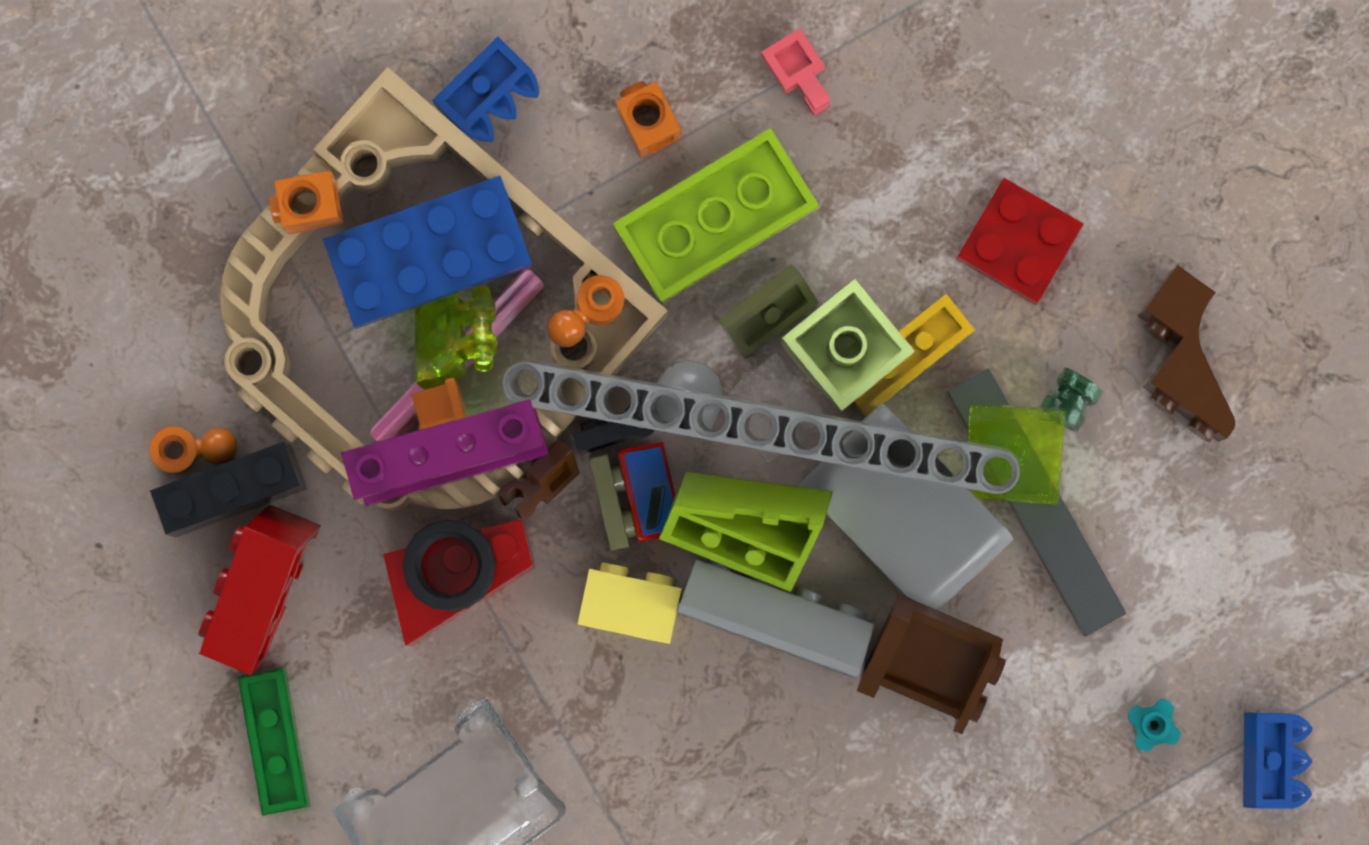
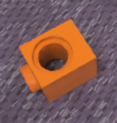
(647, 138)
(327, 208)

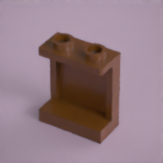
(934, 661)

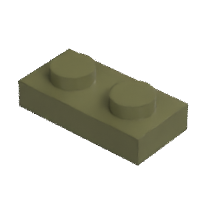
(768, 311)
(608, 483)

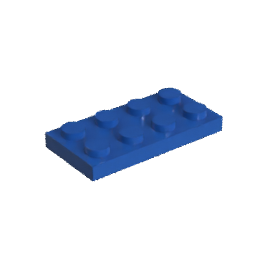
(427, 252)

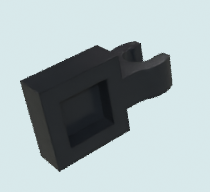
(600, 434)

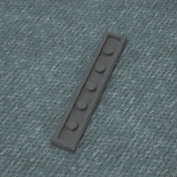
(1052, 532)

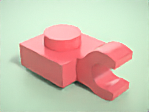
(795, 66)

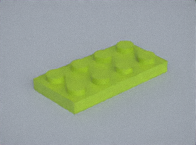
(715, 215)

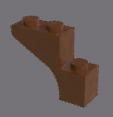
(1184, 376)

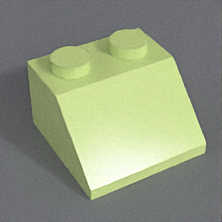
(846, 345)

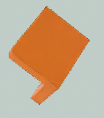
(439, 404)

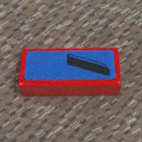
(648, 488)

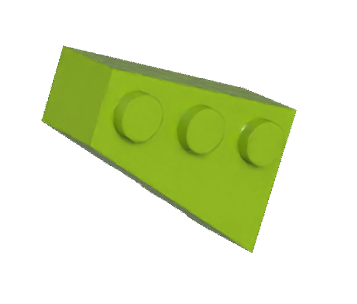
(747, 524)

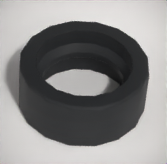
(418, 547)

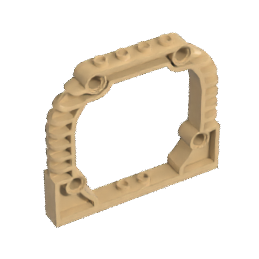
(401, 130)

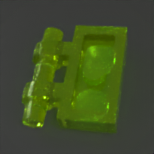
(442, 341)

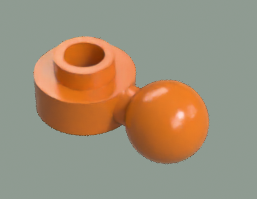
(568, 326)
(215, 446)

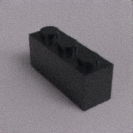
(228, 489)

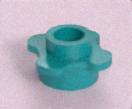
(1141, 720)

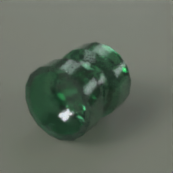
(1074, 395)

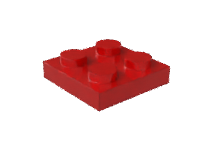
(1019, 241)

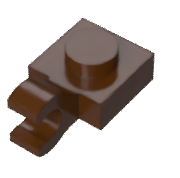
(545, 480)

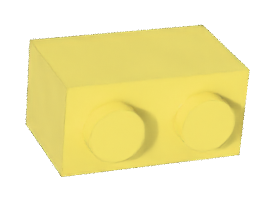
(629, 604)

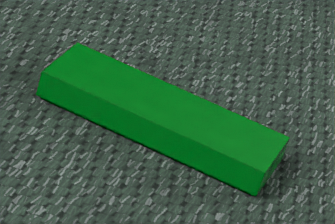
(273, 741)

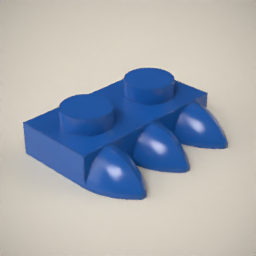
(486, 89)
(1273, 760)

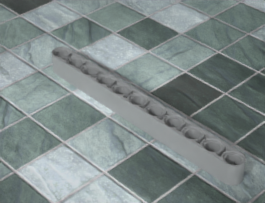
(736, 426)

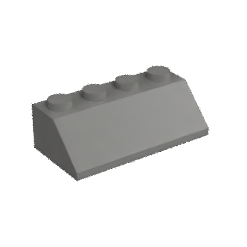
(777, 618)

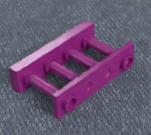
(445, 453)

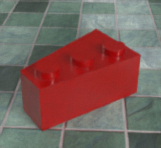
(451, 568)
(255, 588)

